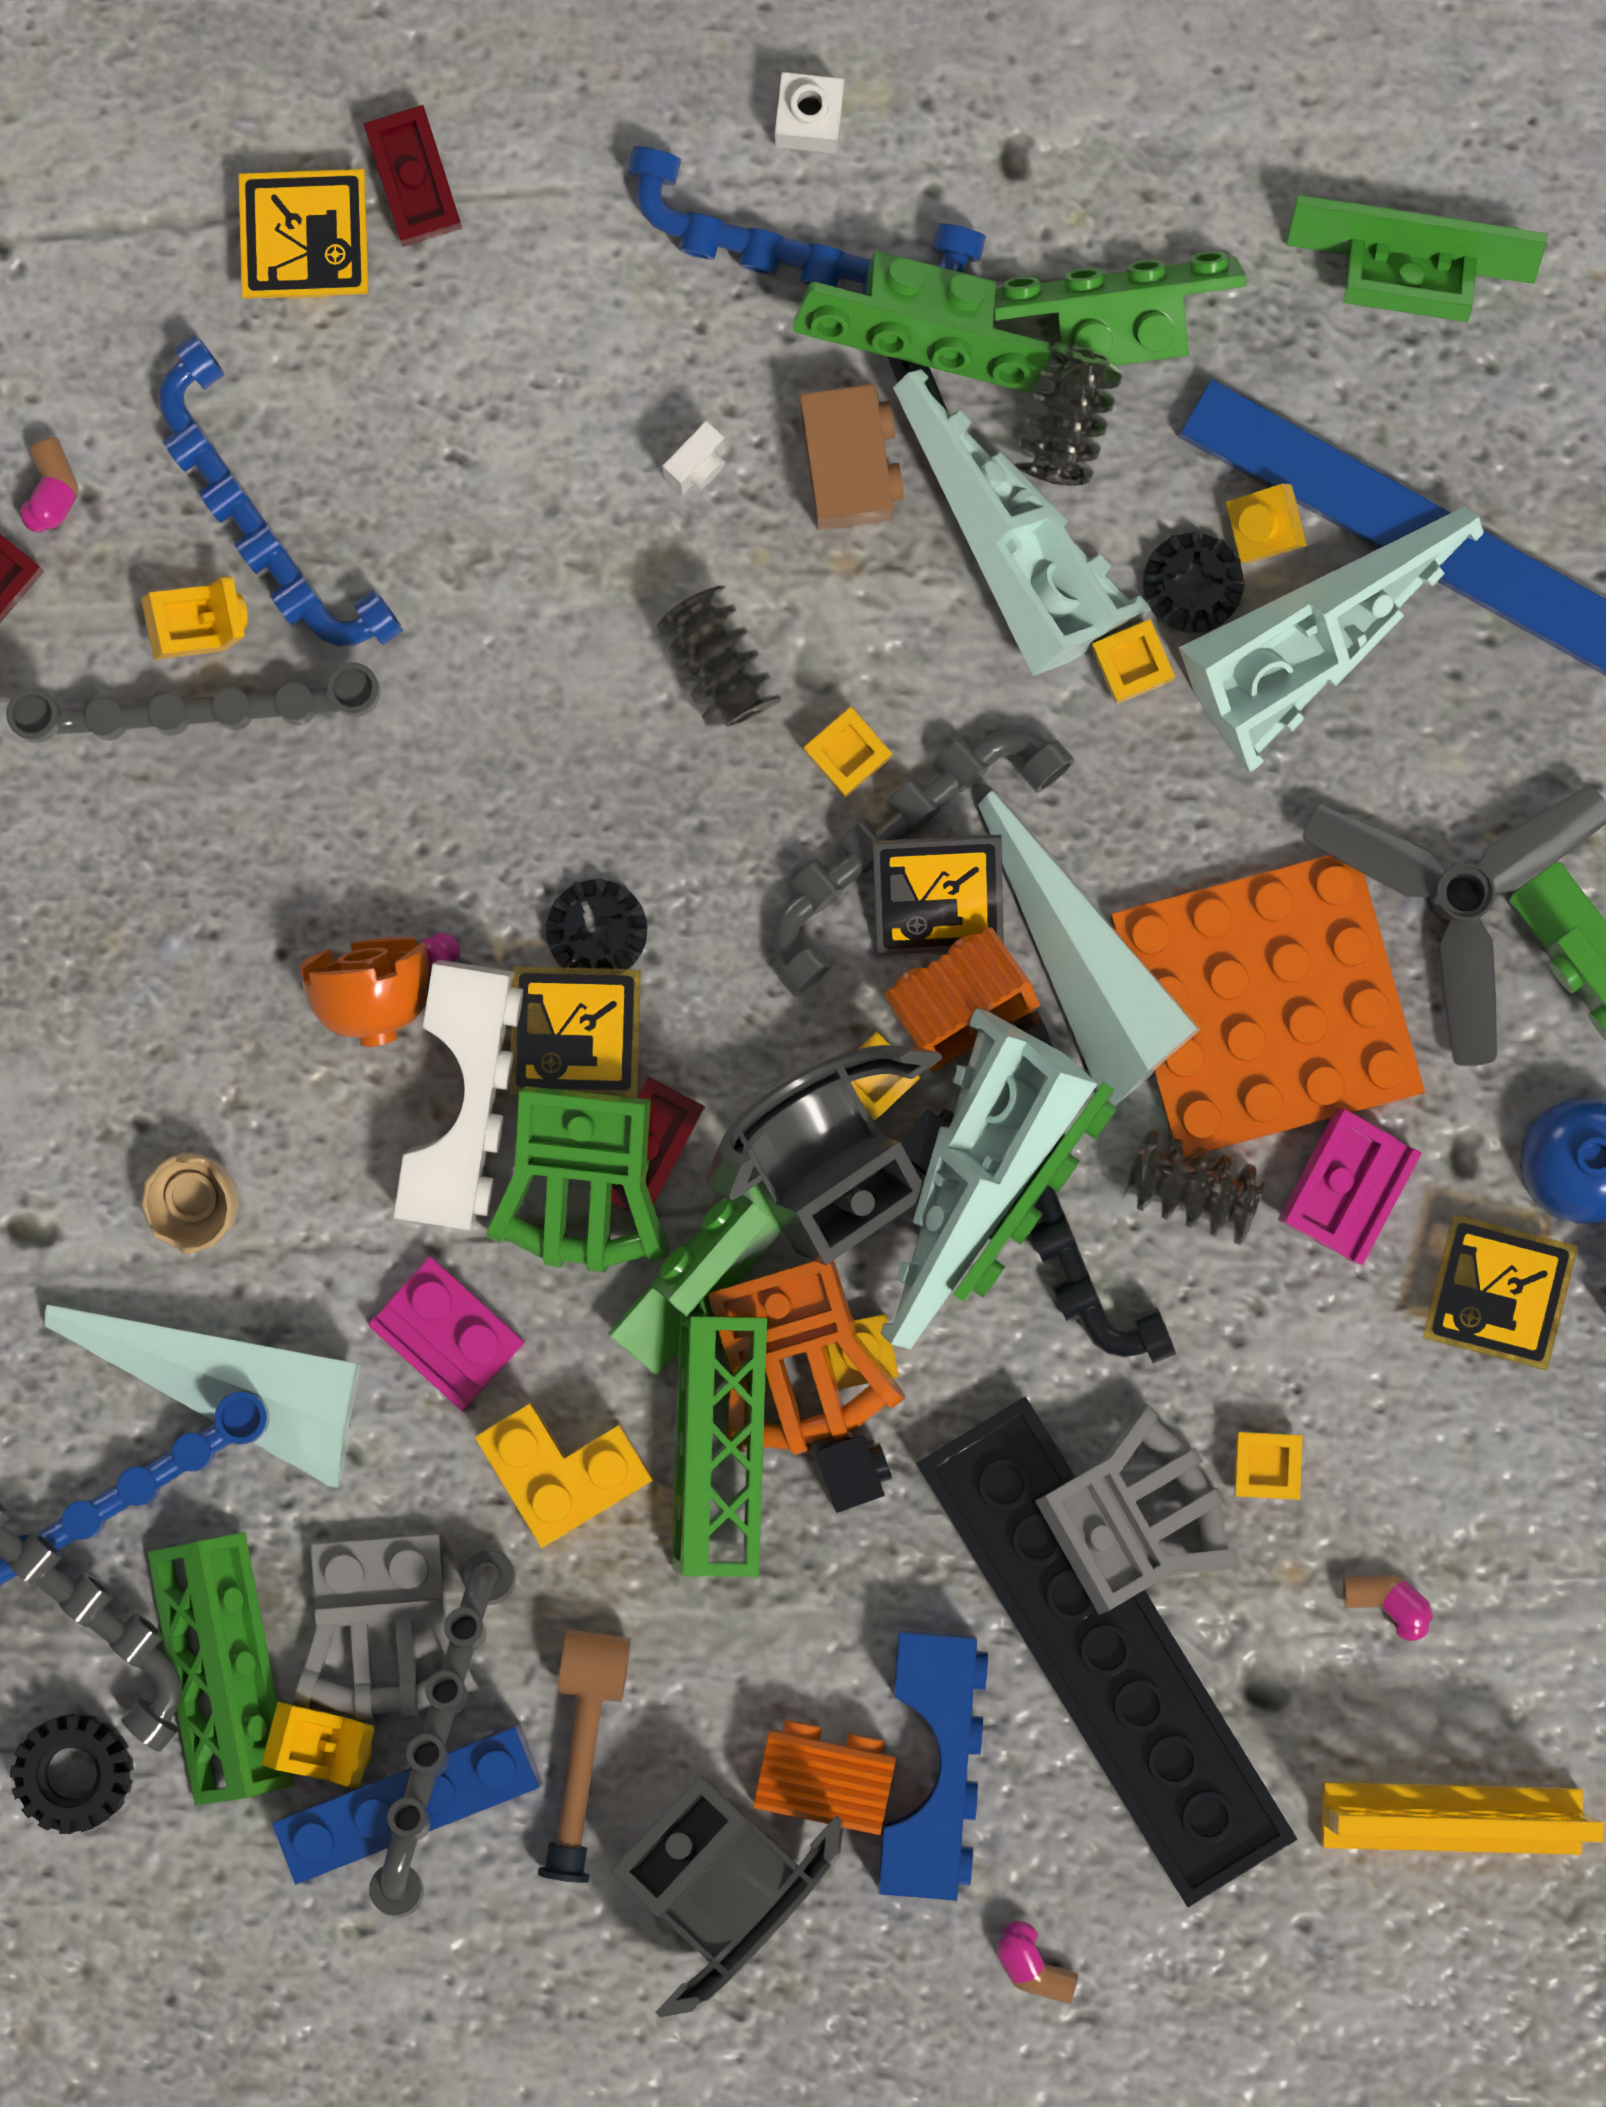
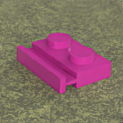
(1349, 1186)
(446, 1333)

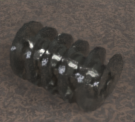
(1071, 416)
(715, 660)
(1194, 1186)

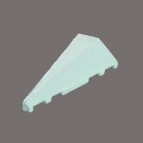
(1040, 578)
(1275, 659)
(1109, 996)
(1005, 1123)
(304, 1393)

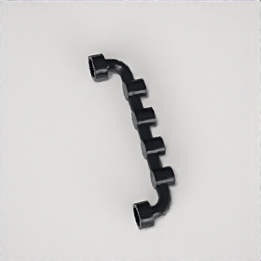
(1077, 1293)

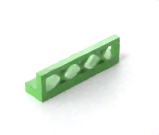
(694, 1445)
(229, 1666)

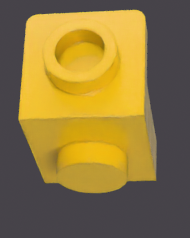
(195, 619)
(318, 1745)

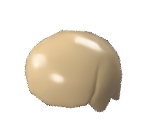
(190, 1202)

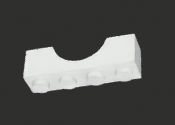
(470, 1014)

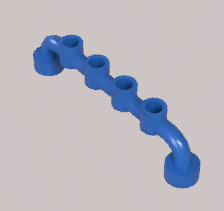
(765, 249)
(228, 498)
(238, 1420)

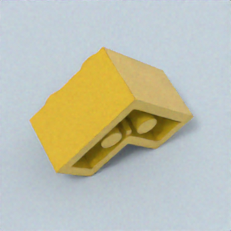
(558, 1490)

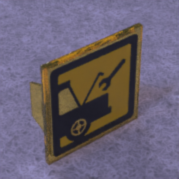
(577, 1030)
(1500, 1292)

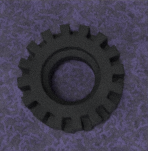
(32, 1778)

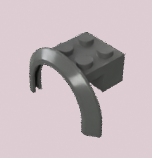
(821, 1154)
(720, 1884)

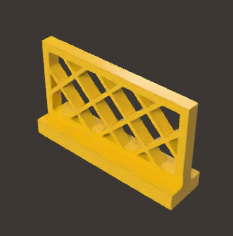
(1456, 1818)

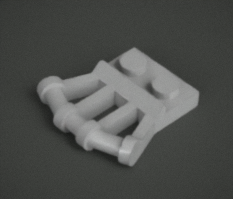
(1107, 1533)
(373, 1585)

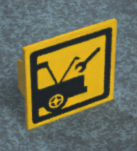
(303, 234)

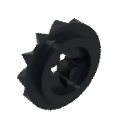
(1170, 600)
(607, 900)

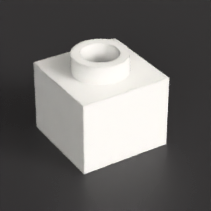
(803, 131)

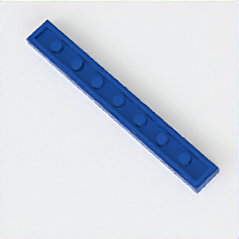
(1385, 511)

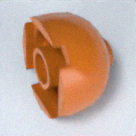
(369, 989)

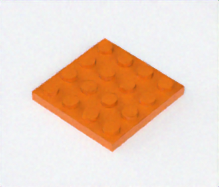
(1286, 999)

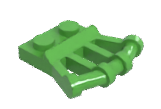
(587, 1140)

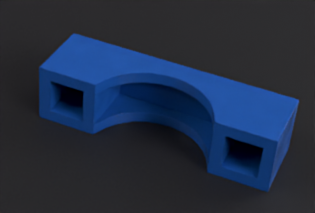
(357, 1823)
(924, 1847)

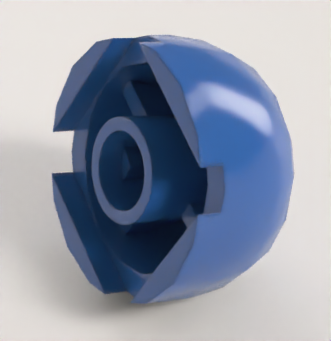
(1567, 1160)

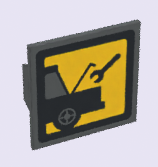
(936, 891)

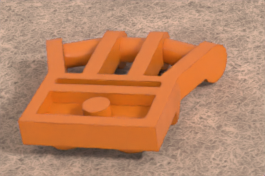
(803, 1314)

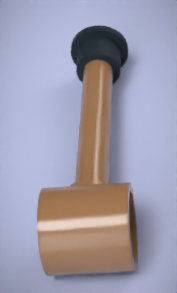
(594, 1672)

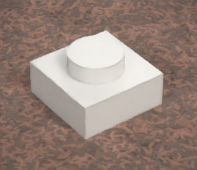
(696, 460)

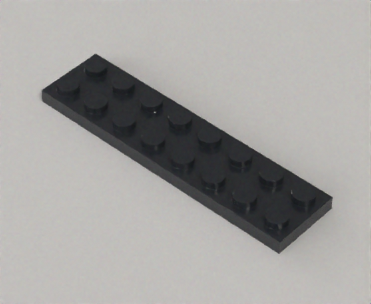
(1111, 1670)

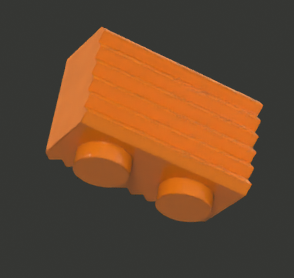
(939, 1000)
(825, 1777)

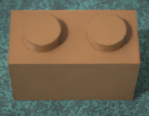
(848, 456)

